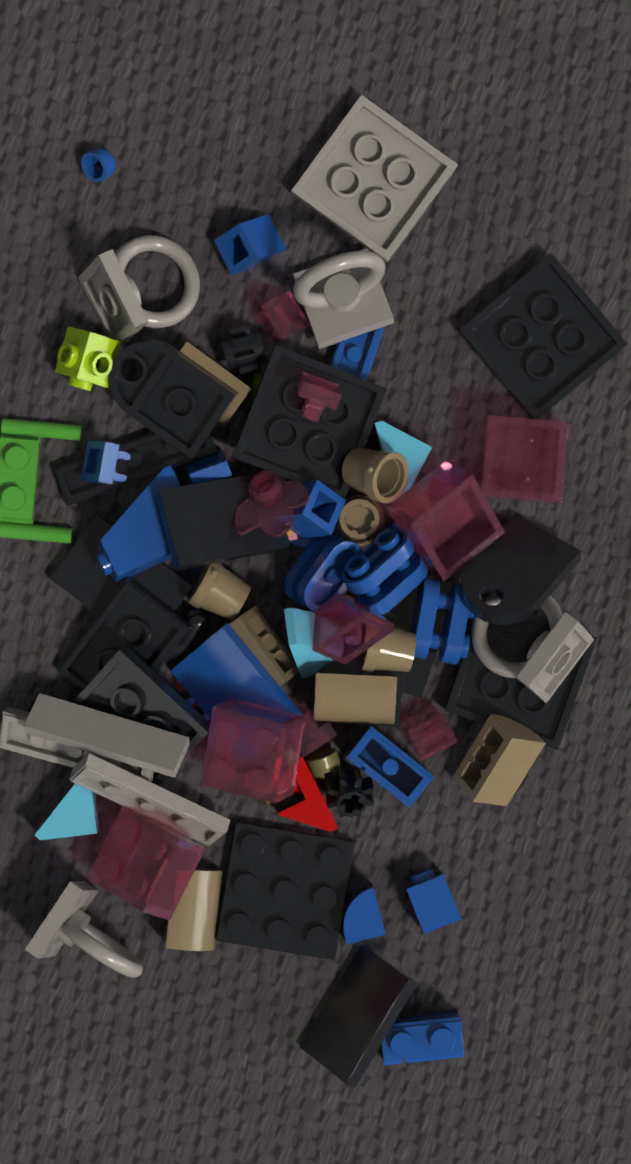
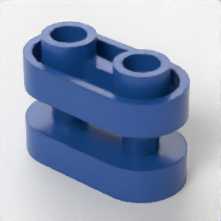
(319, 570)
(385, 571)
(453, 641)

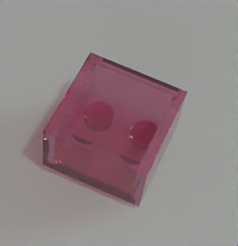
(523, 459)
(446, 518)
(253, 750)
(145, 863)

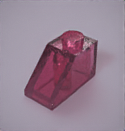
(347, 628)

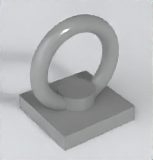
(343, 296)
(118, 298)
(549, 657)
(71, 926)

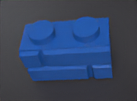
(389, 766)
(424, 1038)

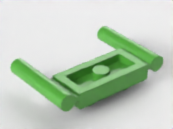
(19, 474)

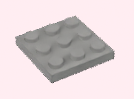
(374, 178)

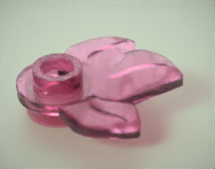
(270, 504)

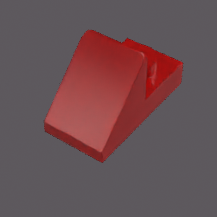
(313, 808)

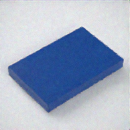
(228, 670)

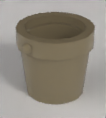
(376, 473)
(360, 520)
(219, 591)
(391, 653)

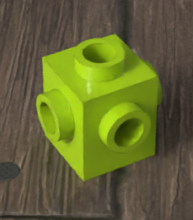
(86, 358)

